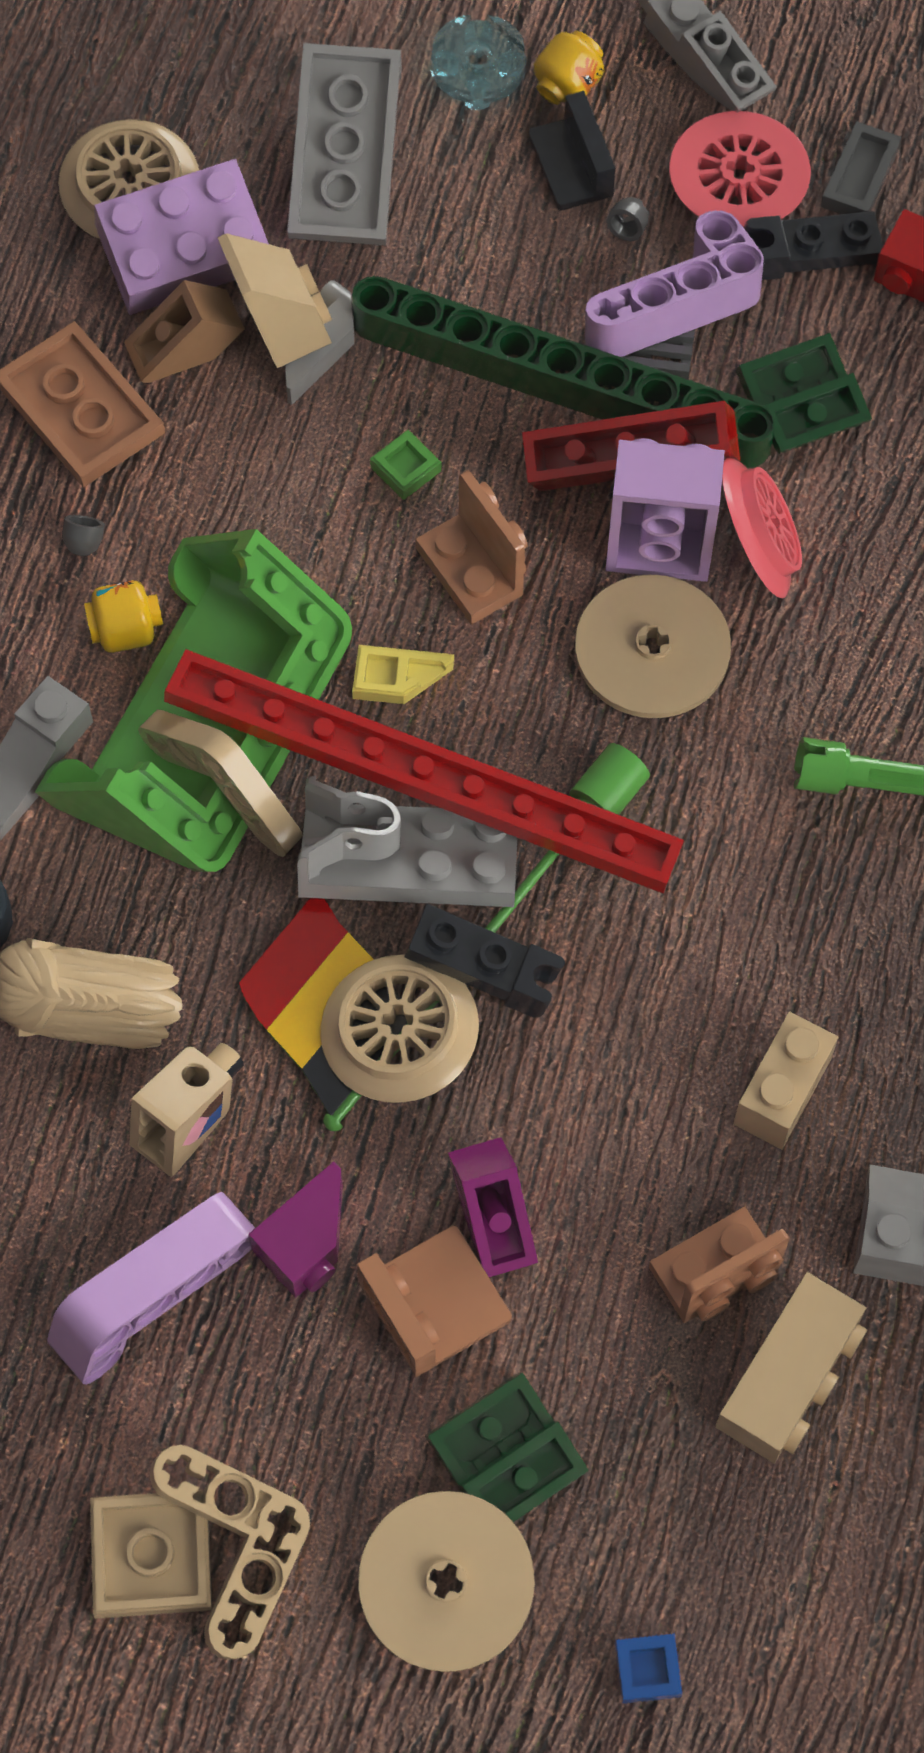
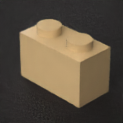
(785, 1080)

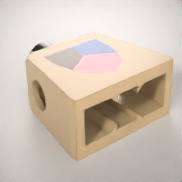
(182, 1105)

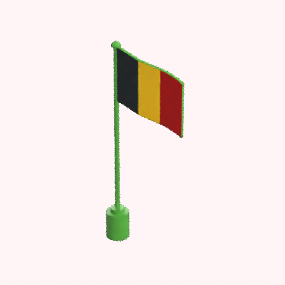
(315, 952)

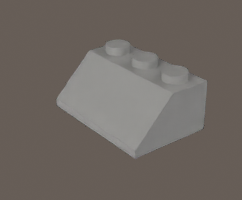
(892, 1226)

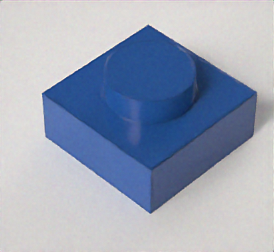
(648, 1668)

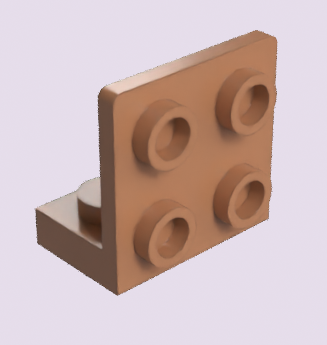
(477, 552)
(718, 1264)
(434, 1299)

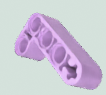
(710, 286)
(145, 1283)

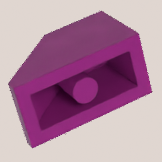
(493, 1206)
(303, 1234)

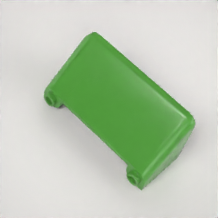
(241, 610)

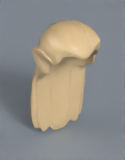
(87, 995)

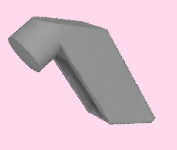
(308, 369)

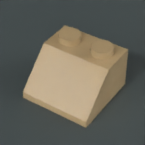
(278, 297)

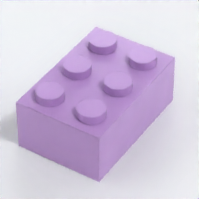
(172, 233)
(664, 509)

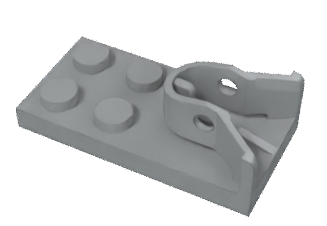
(344, 144)
(400, 852)

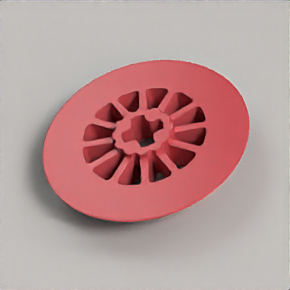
(736, 129)
(762, 524)

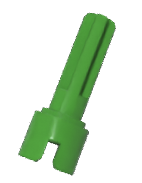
(830, 767)

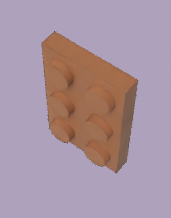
(79, 404)

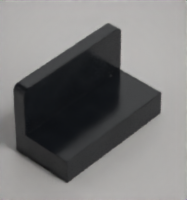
(574, 156)

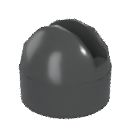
(633, 225)
(82, 534)

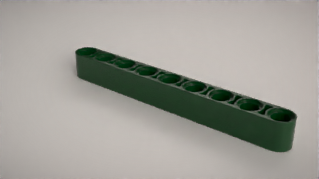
(540, 356)

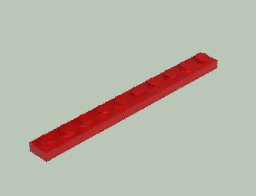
(424, 770)

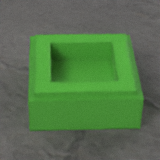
(406, 464)

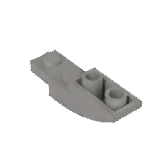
(708, 51)

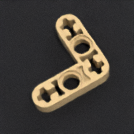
(218, 756)
(251, 1525)

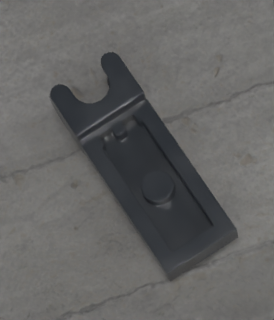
(815, 242)
(485, 960)

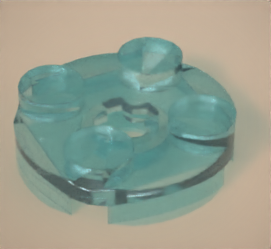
(471, 82)

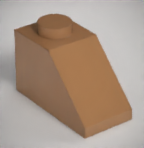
(184, 331)

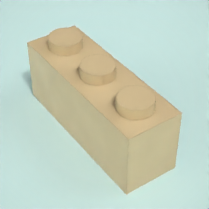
(793, 1369)

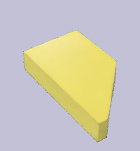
(396, 674)

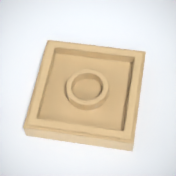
(148, 1557)

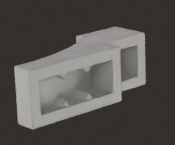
(38, 737)

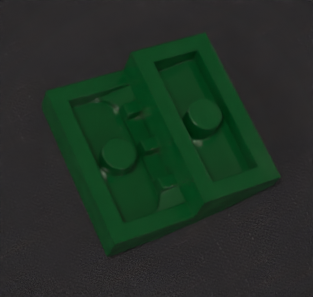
(805, 392)
(507, 1449)

